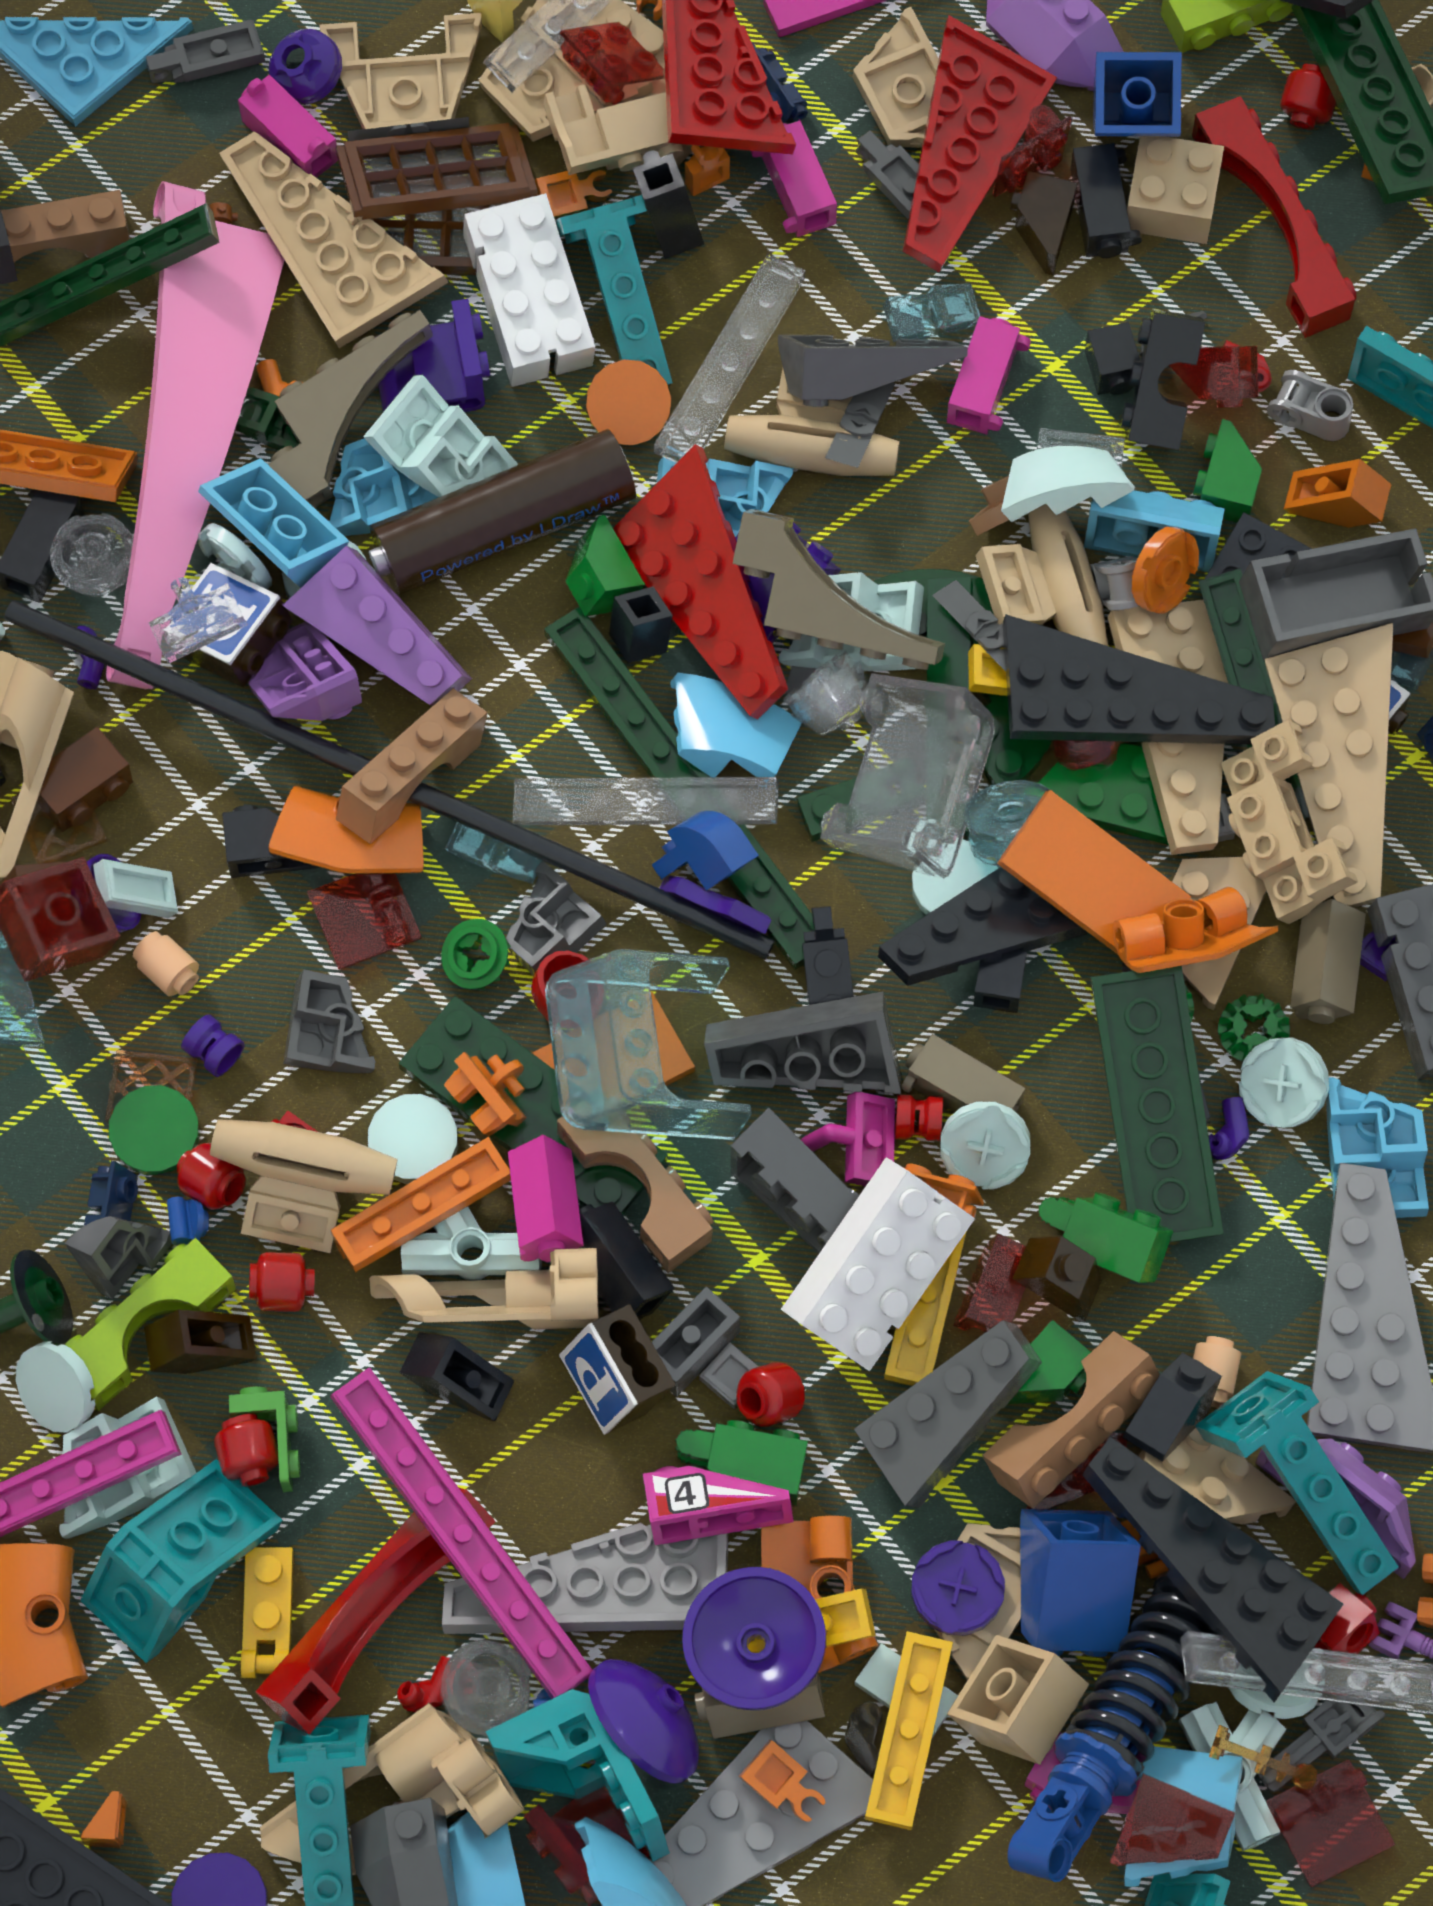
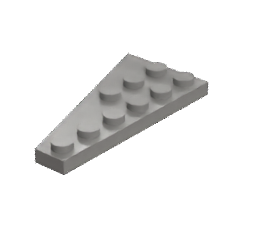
(1369, 1338)

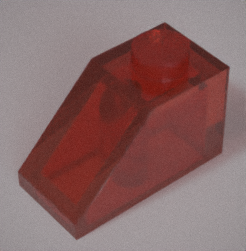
(1222, 374)

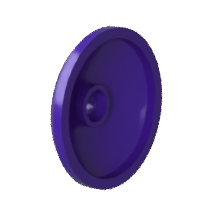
(748, 1607)
(645, 1719)

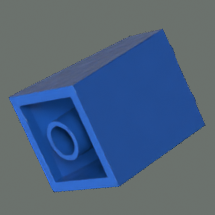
(1137, 94)
(1076, 1580)

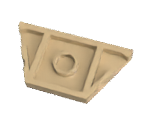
(899, 81)
(1201, 878)
(1222, 1480)
(1005, 1548)

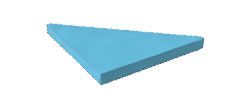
(83, 60)

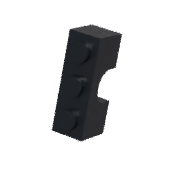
(1166, 340)

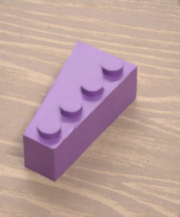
(371, 621)

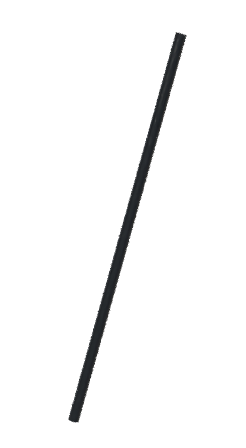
(423, 795)

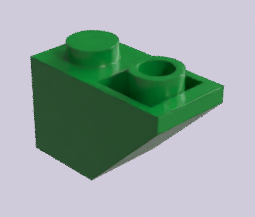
(1231, 474)

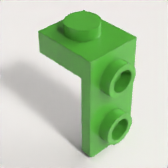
(272, 1408)

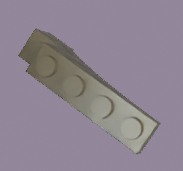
(327, 404)
(812, 603)

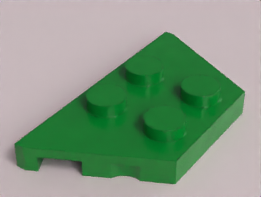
(1113, 795)

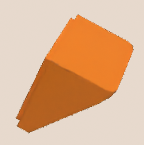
(108, 1824)

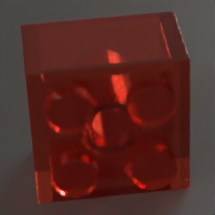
(55, 919)

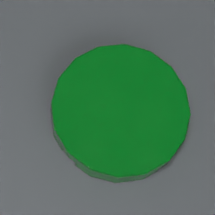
(153, 1129)

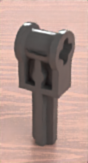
(1330, 1731)

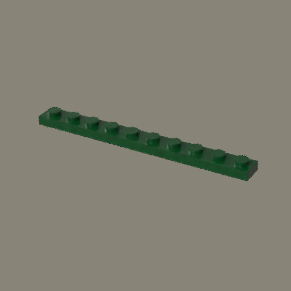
(655, 747)

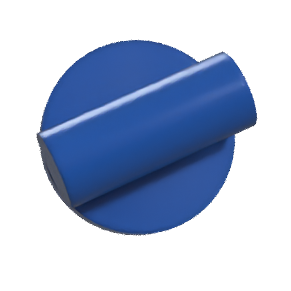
(186, 1220)

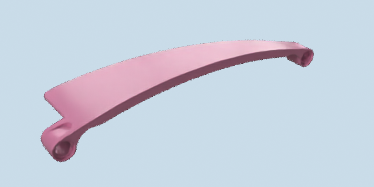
(204, 358)

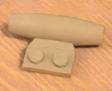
(803, 436)
(1045, 581)
(299, 1178)

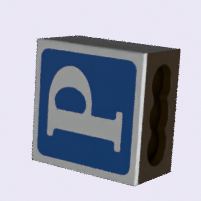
(244, 650)
(617, 1369)

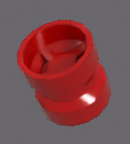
(929, 1117)

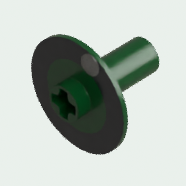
(36, 1299)

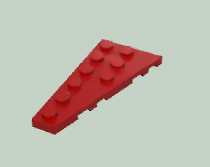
(717, 81)
(972, 121)
(687, 555)

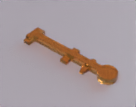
(1303, 1774)

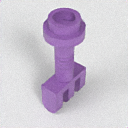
(1401, 1634)

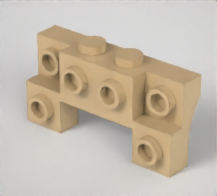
(612, 136)
(1274, 828)

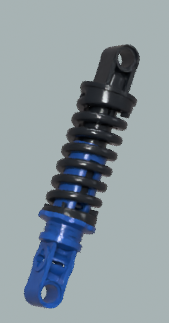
(1110, 1735)

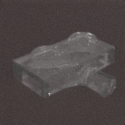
(196, 620)

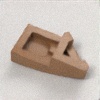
(991, 515)

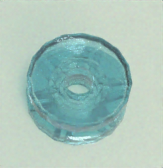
(997, 816)

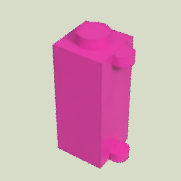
(287, 125)
(801, 185)
(985, 375)
(544, 1198)

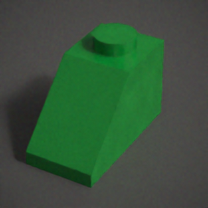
(601, 570)
(1060, 1367)

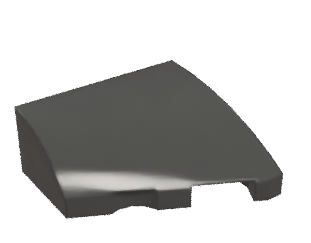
(551, 920)
(325, 1028)
(114, 1248)

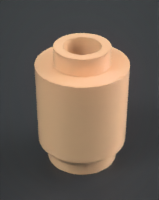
(166, 964)
(1222, 1358)

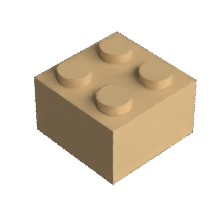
(1174, 188)
(1018, 1699)

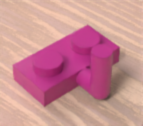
(867, 1135)

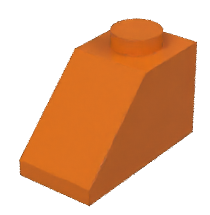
(1339, 494)

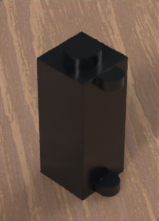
(1102, 201)
(668, 204)
(26, 561)
(624, 1264)

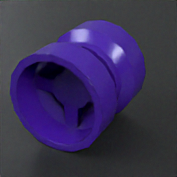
(212, 1045)

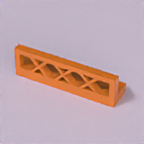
(421, 1204)

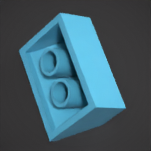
(1134, 518)
(275, 519)

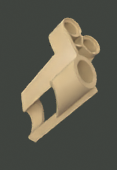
(30, 721)
(538, 1298)
(420, 1760)

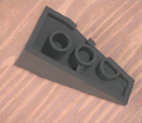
(831, 369)
(405, 1855)

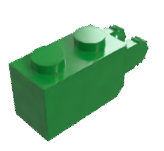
(1117, 1239)
(747, 1454)

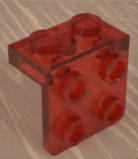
(563, 1844)

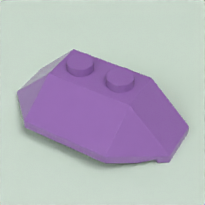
(1055, 35)
(306, 678)
(1375, 1494)

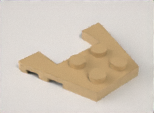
(557, 76)
(407, 87)

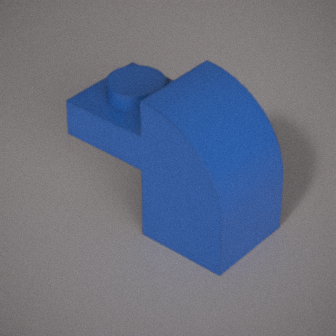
(710, 845)

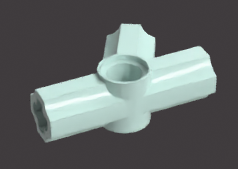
(442, 1251)
(1252, 1815)

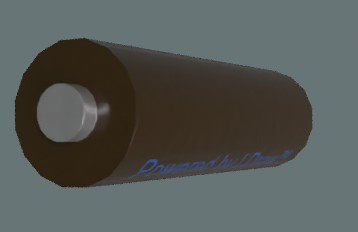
(502, 512)

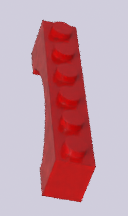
(1319, 292)
(311, 1675)

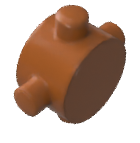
(223, 212)

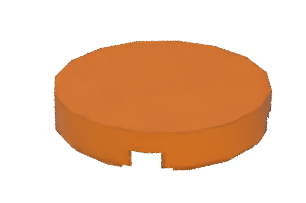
(629, 401)
(1164, 570)

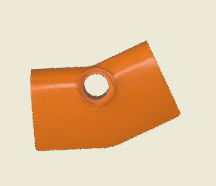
(312, 835)
(1188, 933)
(812, 1554)
(33, 1656)

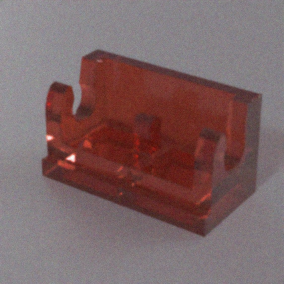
(992, 1290)

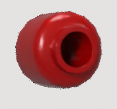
(1307, 97)
(209, 1178)
(280, 1282)
(770, 1394)
(246, 1449)

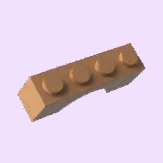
(78, 223)
(383, 786)
(673, 1224)
(1039, 1457)

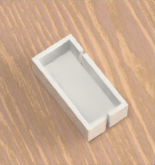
(528, 289)
(877, 1263)

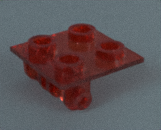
(609, 59)
(1040, 149)
(363, 916)
(1330, 1823)

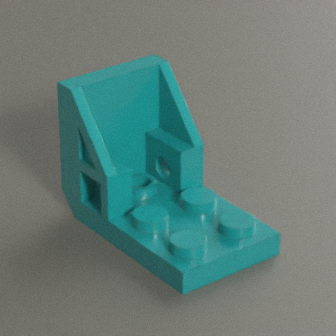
(1394, 374)
(170, 1555)
(545, 1752)

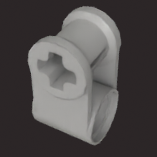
(1308, 405)
(1115, 582)

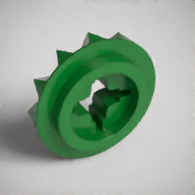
(469, 936)
(1232, 1024)

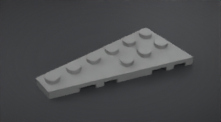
(606, 1583)
(739, 1836)

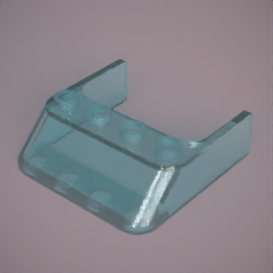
(610, 1048)

